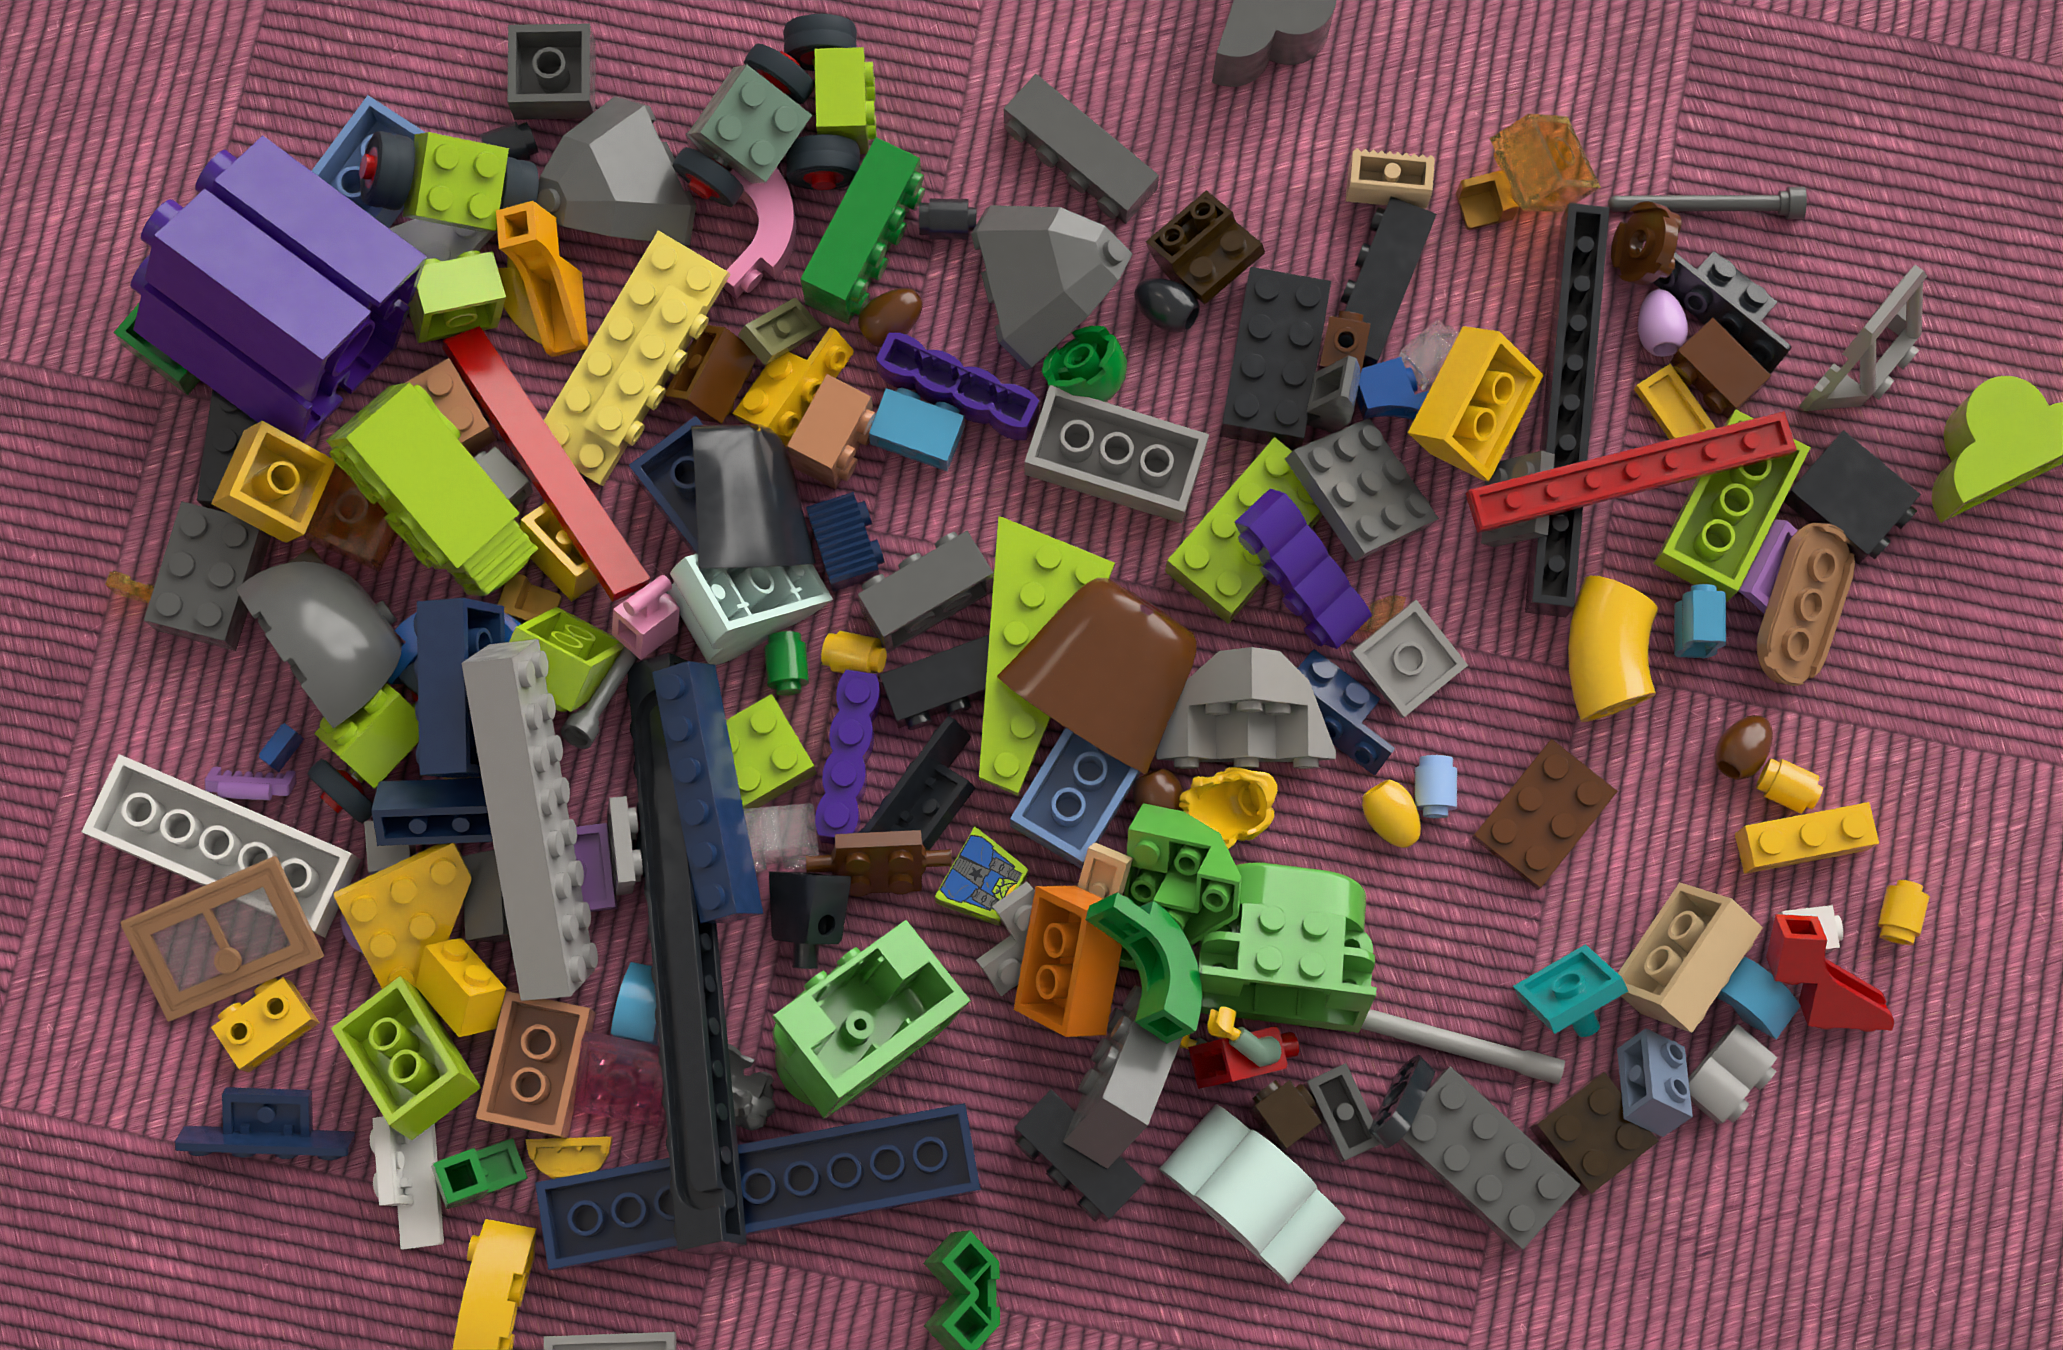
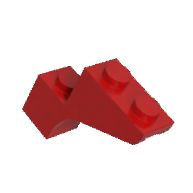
(1828, 992)

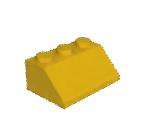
(1476, 402)

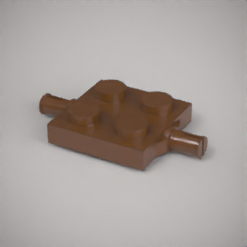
(880, 861)

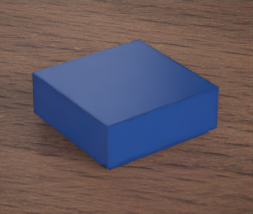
(280, 747)

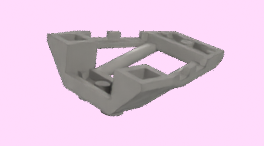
(1903, 316)

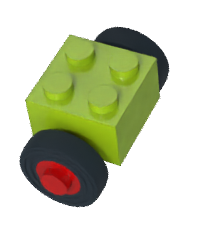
(370, 744)

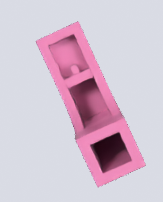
(774, 236)

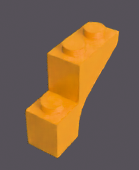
(552, 284)

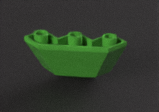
(1182, 870)

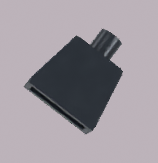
(807, 912)

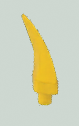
(517, 301)

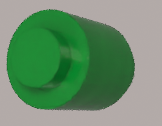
(786, 663)

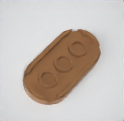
(1805, 604)

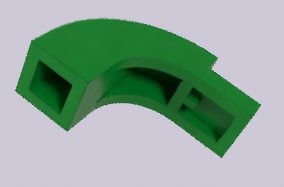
(1164, 960)

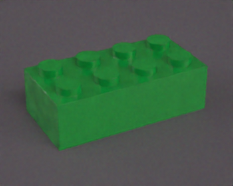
(863, 231)

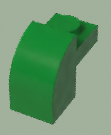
(478, 1173)

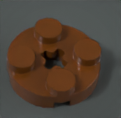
(1659, 230)

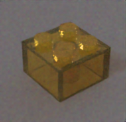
(1544, 163)

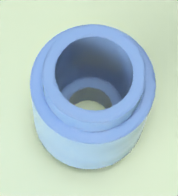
(1436, 786)

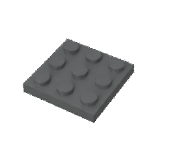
(1361, 489)

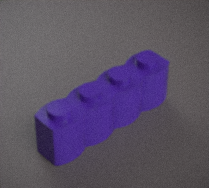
(972, 390)
(1302, 568)
(851, 747)

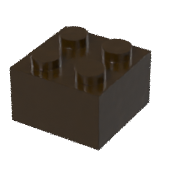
(1591, 1136)

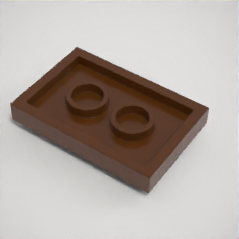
(1544, 814)

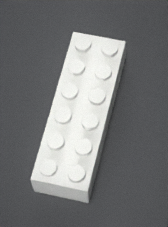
(213, 838)

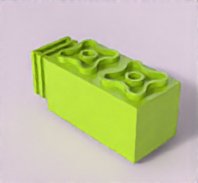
(432, 489)

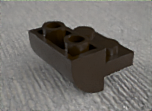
(1204, 247)

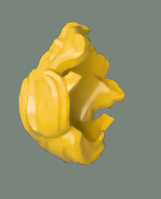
(1232, 803)

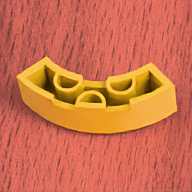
(494, 1286)

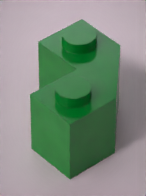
(970, 1276)

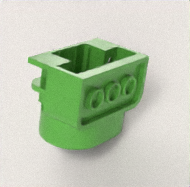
(1292, 950)
(863, 1020)

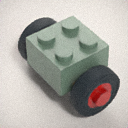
(747, 125)

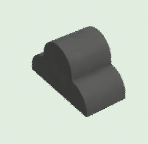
(1270, 31)

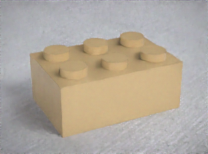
(1687, 956)

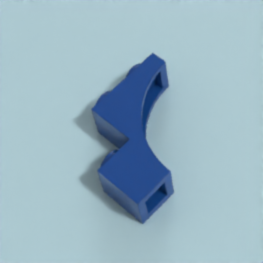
(1389, 391)

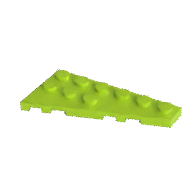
(1029, 586)

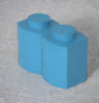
(1700, 622)

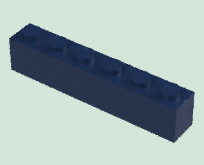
(707, 792)

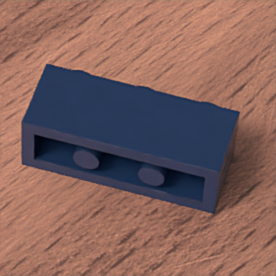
(431, 812)

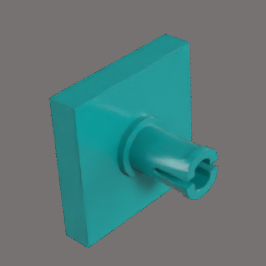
(1571, 991)

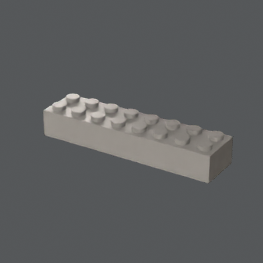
(530, 818)

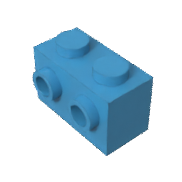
(917, 428)

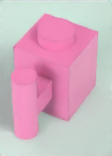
(646, 618)

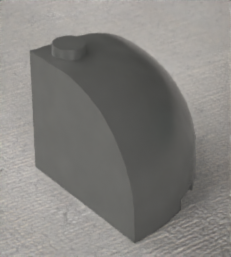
(326, 632)

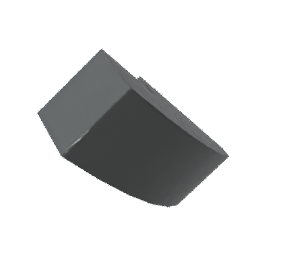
(1334, 395)

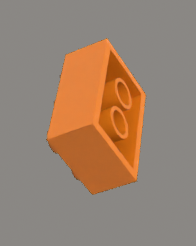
(1067, 965)

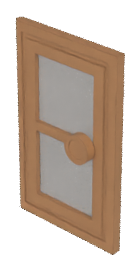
(222, 938)

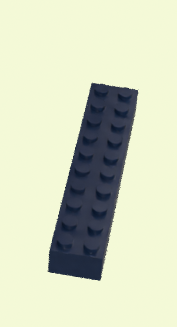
(782, 1184)

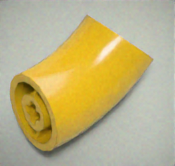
(1610, 648)

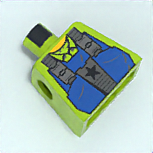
(980, 878)

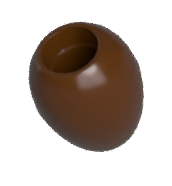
(890, 313)
(1744, 747)
(1158, 789)

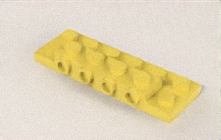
(634, 355)

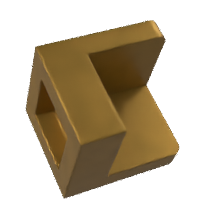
(1486, 200)
(526, 600)

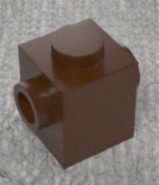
(1350, 325)

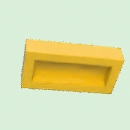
(1673, 404)

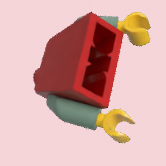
(1239, 1053)

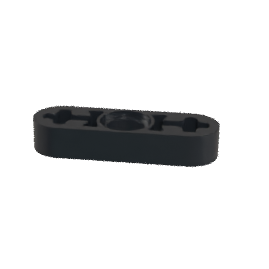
(1402, 1101)

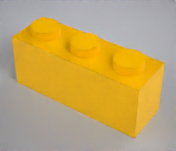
(1806, 838)

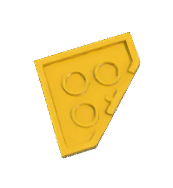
(406, 909)

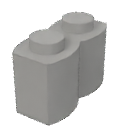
(1729, 1074)

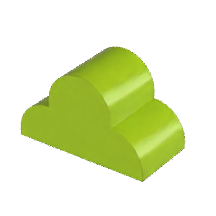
(1997, 443)

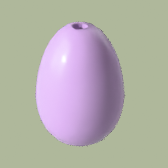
(1662, 324)

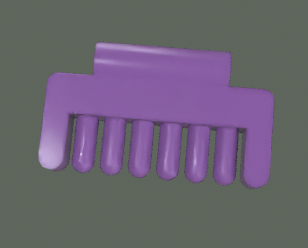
(248, 786)

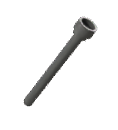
(1789, 203)
(582, 727)

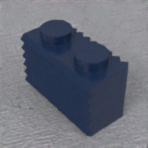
(844, 541)

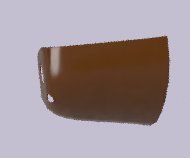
(1107, 670)

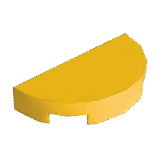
(569, 1156)

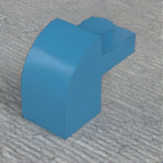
(1759, 998)
(636, 1006)

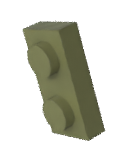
(780, 331)

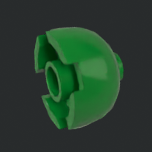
(1087, 365)

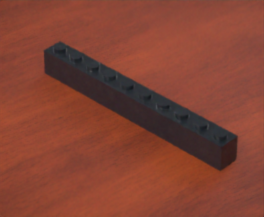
(1569, 397)

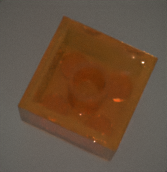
(350, 523)

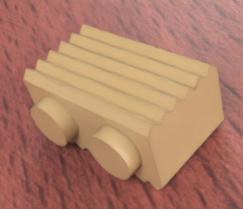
(1379, 176)

